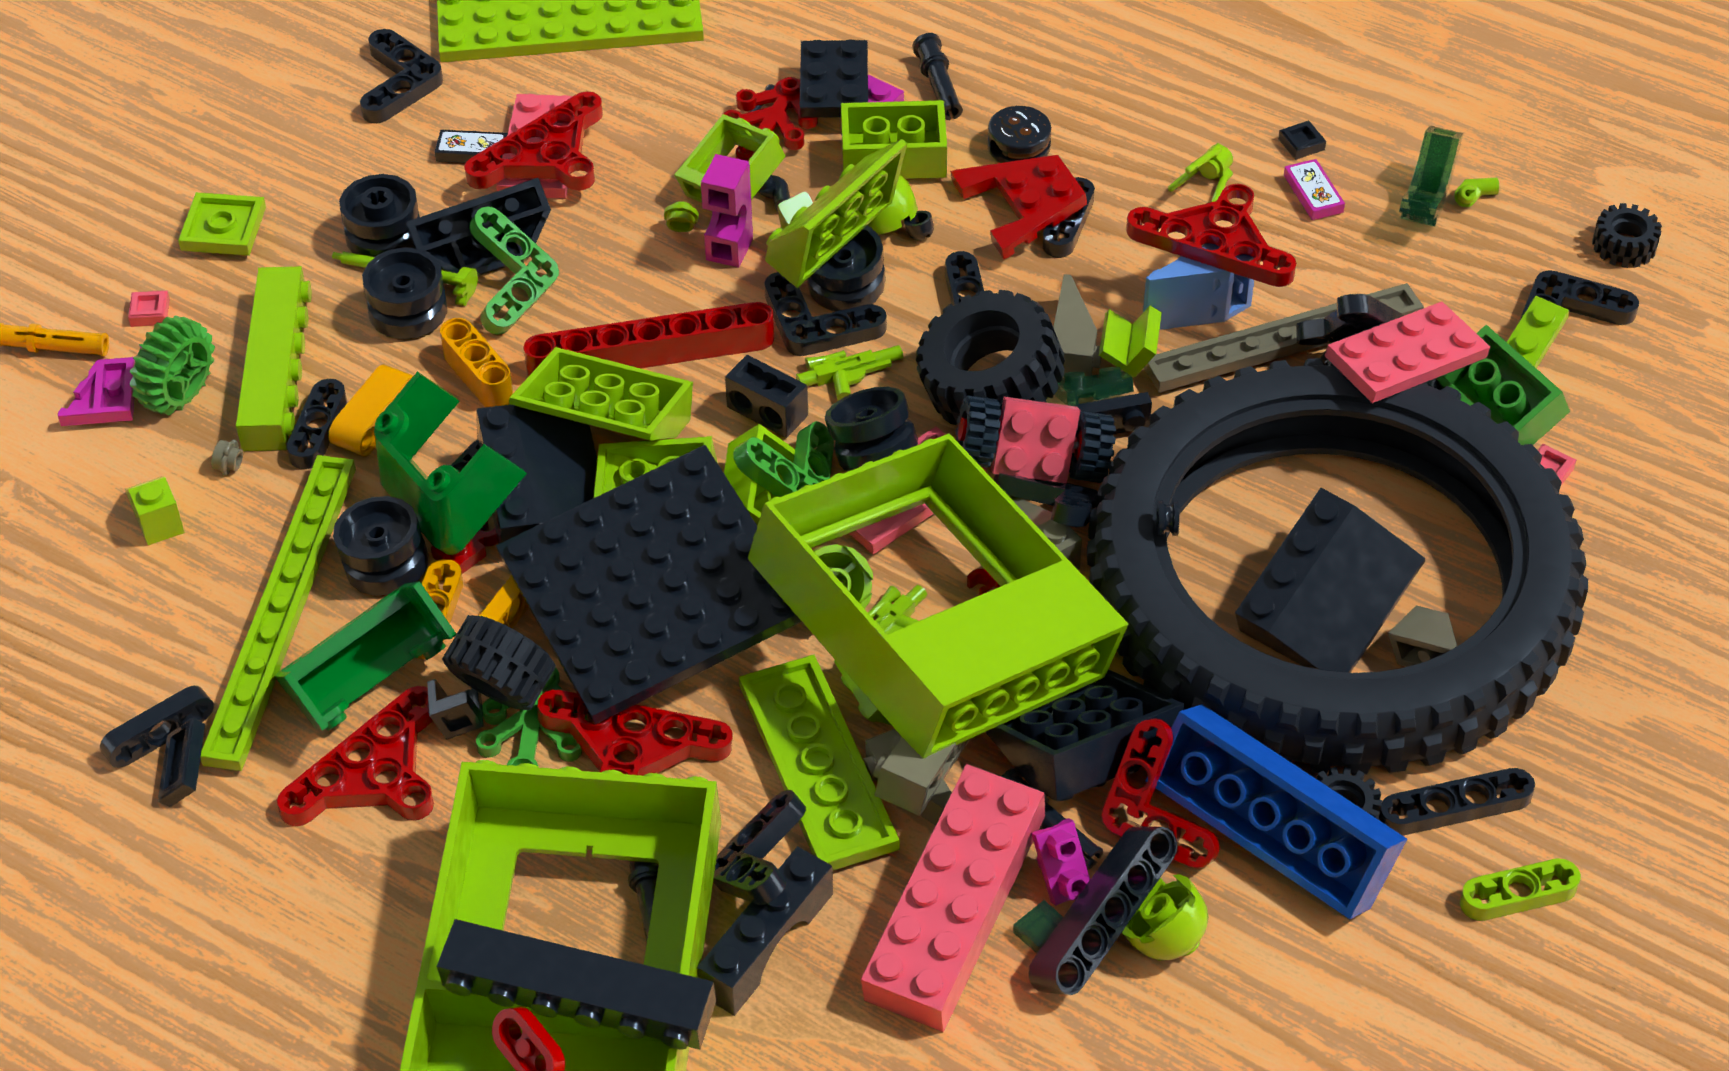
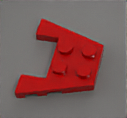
(1035, 188)

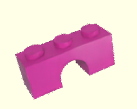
(727, 194)

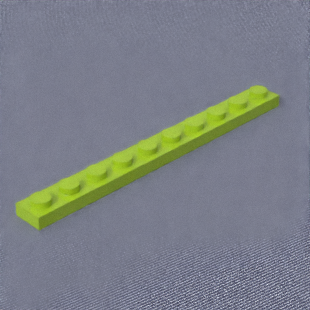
(277, 615)

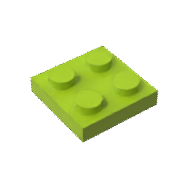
(222, 224)

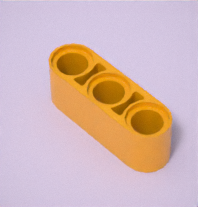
(476, 362)
(356, 421)

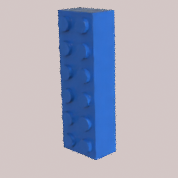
(1278, 812)

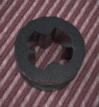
(1167, 518)

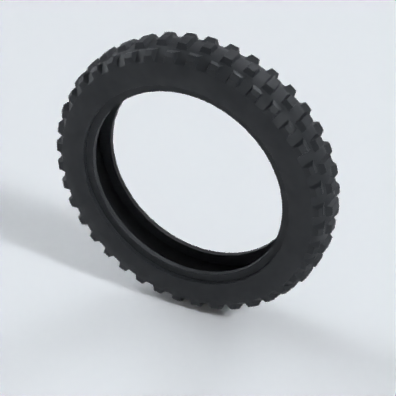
(1312, 711)

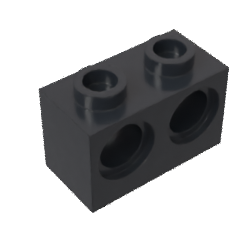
(766, 396)

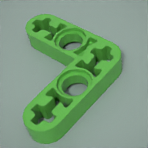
(524, 277)
(761, 461)

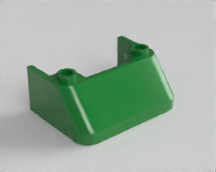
(447, 502)
(365, 654)

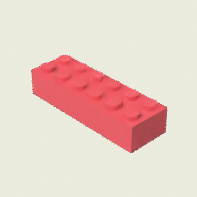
(953, 898)

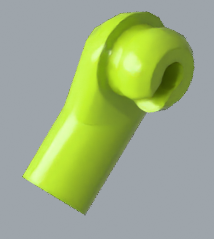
(1472, 189)

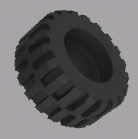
(980, 328)

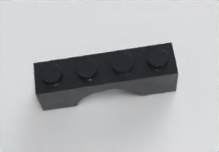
(745, 948)

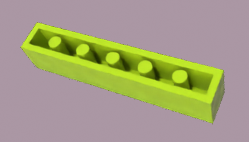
(273, 359)

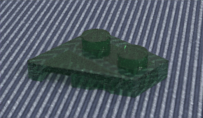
(1104, 385)

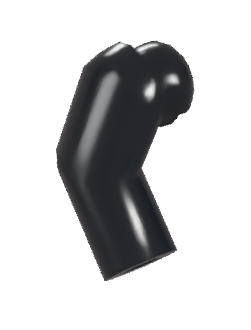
(776, 189)

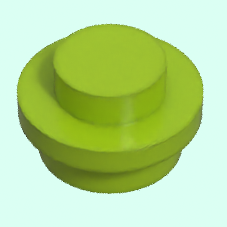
(681, 216)

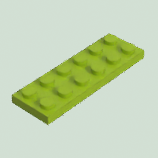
(819, 762)

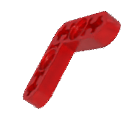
(1138, 799)

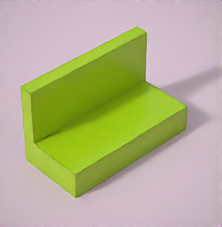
(1130, 344)

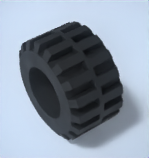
(499, 662)

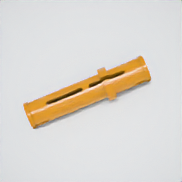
(38, 338)

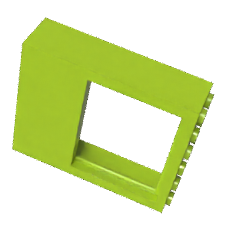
(966, 664)

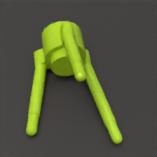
(1212, 165)

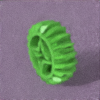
(172, 365)

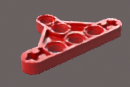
(532, 158)
(1200, 228)
(650, 745)
(357, 778)

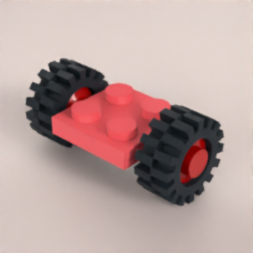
(1036, 439)

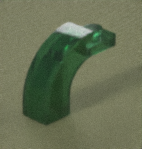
(1432, 176)

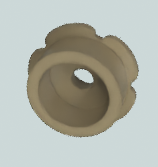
(227, 456)

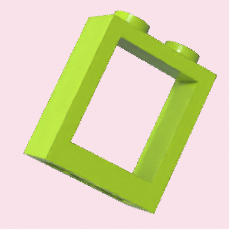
(721, 140)

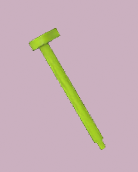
(464, 280)

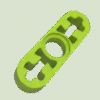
(1533, 876)

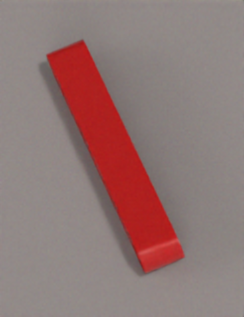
(664, 338)

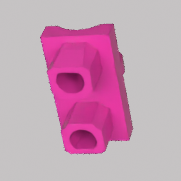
(1061, 861)

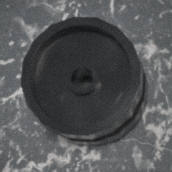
(376, 214)
(851, 275)
(405, 293)
(870, 426)
(380, 545)

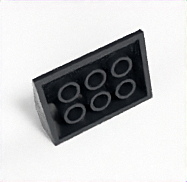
(552, 452)
(1328, 586)
(1082, 735)

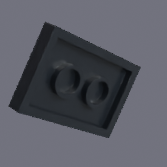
(832, 75)

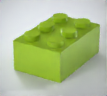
(875, 125)

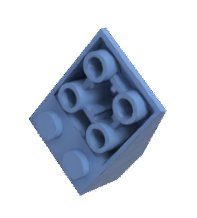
(1196, 292)

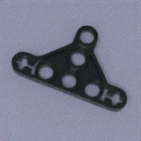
(1353, 315)

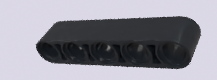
(1102, 910)

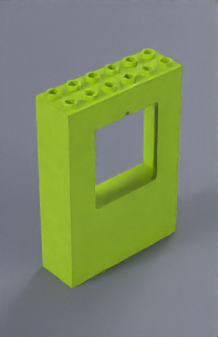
(566, 813)

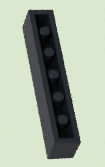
(576, 985)

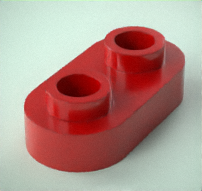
(528, 1050)

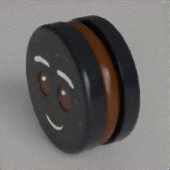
(1019, 134)

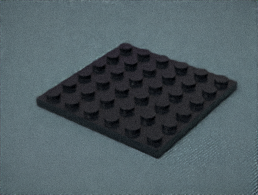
(647, 583)

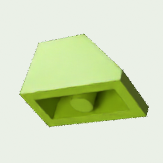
(155, 510)

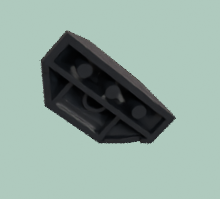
(448, 232)

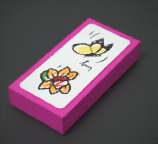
(1314, 189)

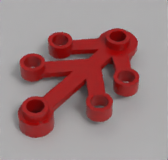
(784, 95)

